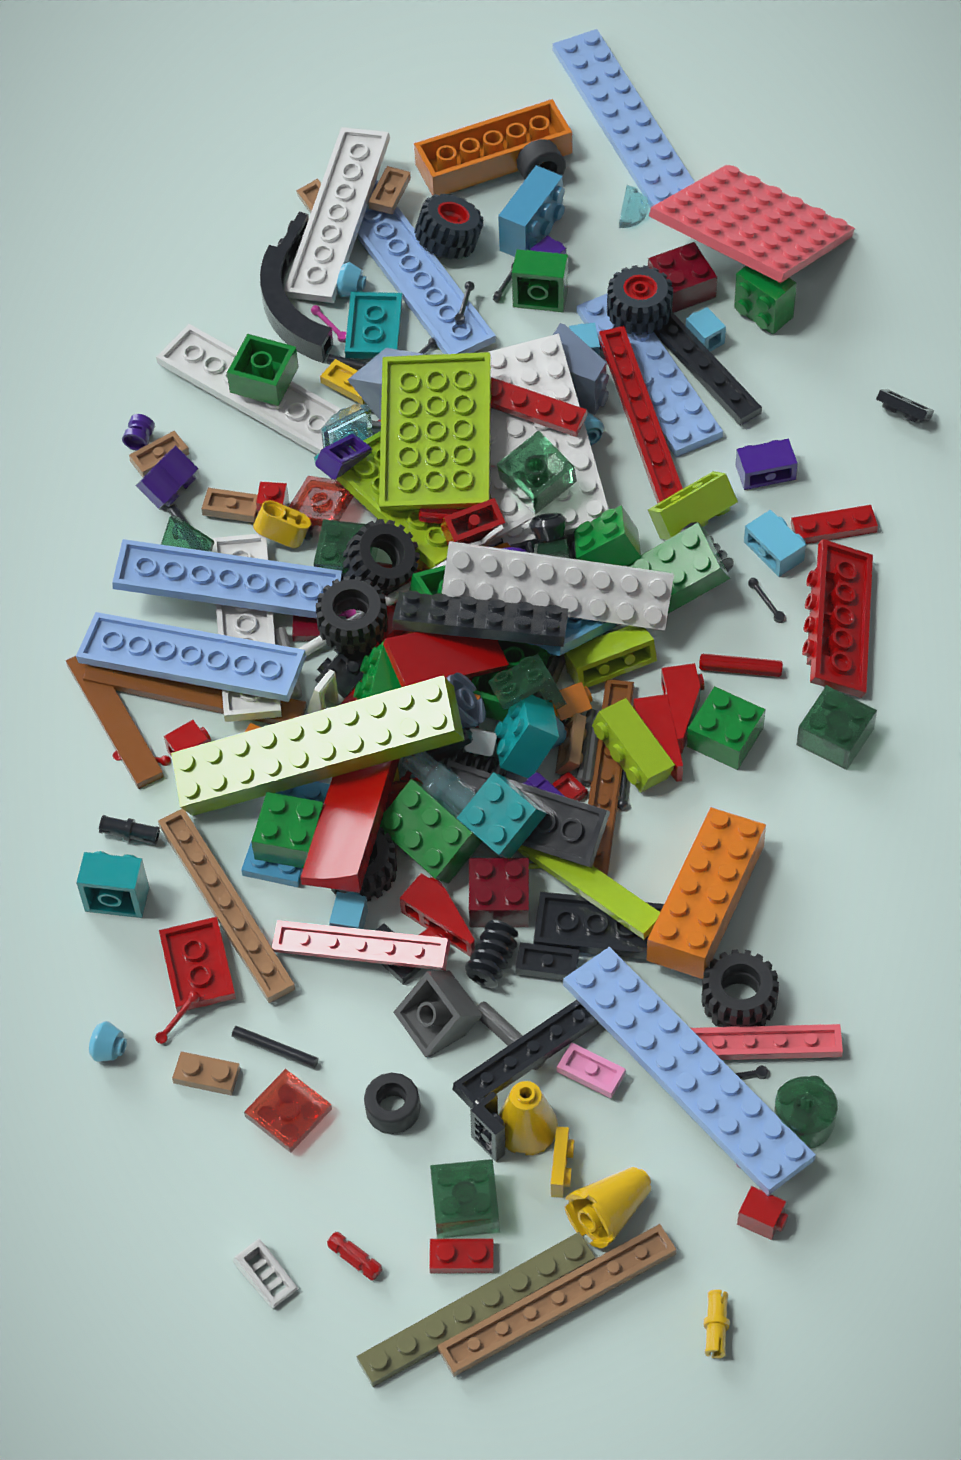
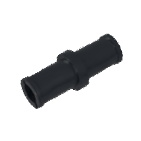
(129, 829)

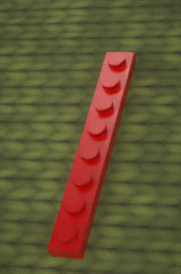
(640, 413)

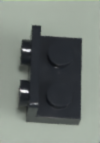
(346, 669)
(488, 1126)

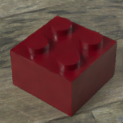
(690, 275)
(499, 891)

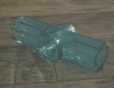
(439, 780)

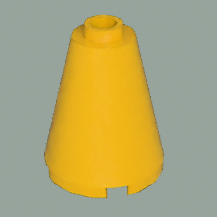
(528, 1119)
(607, 1205)

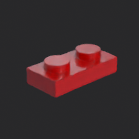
(461, 1255)

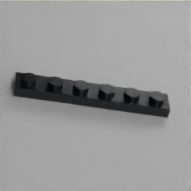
(708, 371)
(525, 1053)

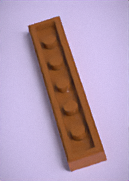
(118, 727)

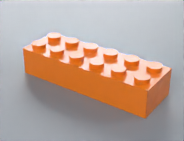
(488, 147)
(706, 893)

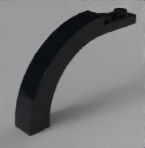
(293, 327)

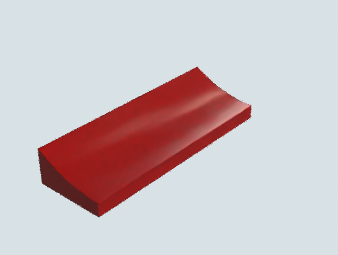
(348, 828)

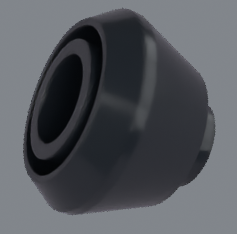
(548, 526)

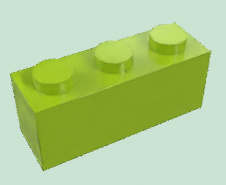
(695, 503)
(610, 655)
(632, 745)

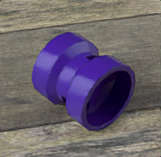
(138, 431)

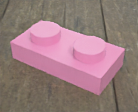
(591, 1070)

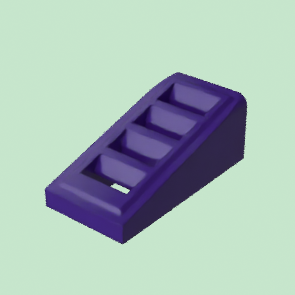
(340, 458)

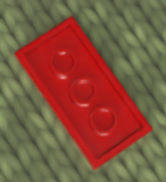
(429, 656)

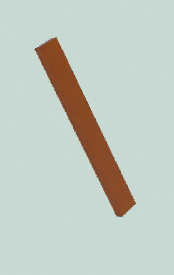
(179, 692)
(608, 775)

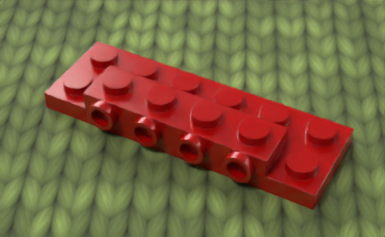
(839, 618)

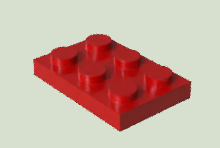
(197, 963)

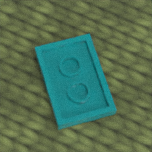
(372, 323)

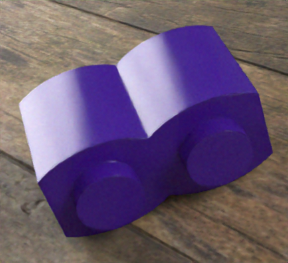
(167, 477)

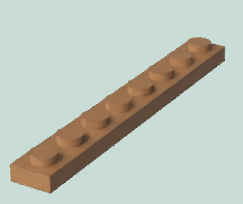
(226, 905)
(556, 1300)

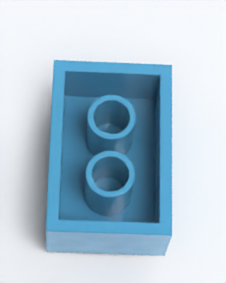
(531, 211)

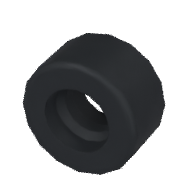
(537, 153)
(392, 1085)

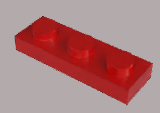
(835, 524)

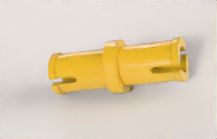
(716, 1324)

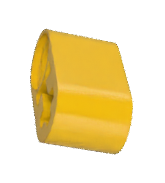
(282, 524)

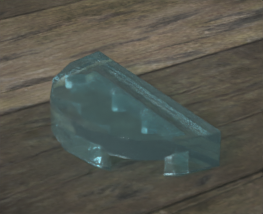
(633, 208)

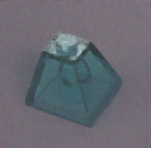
(346, 421)

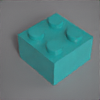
(526, 736)
(501, 815)
(113, 884)

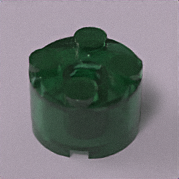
(807, 1109)

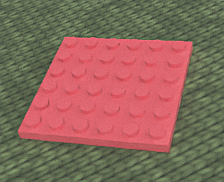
(752, 222)

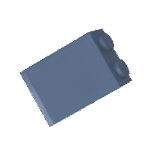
(586, 370)
(369, 379)

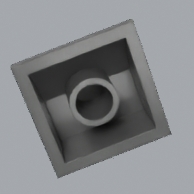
(437, 1012)

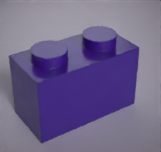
(766, 464)

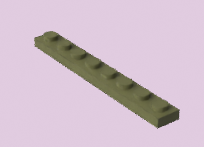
(425, 1335)

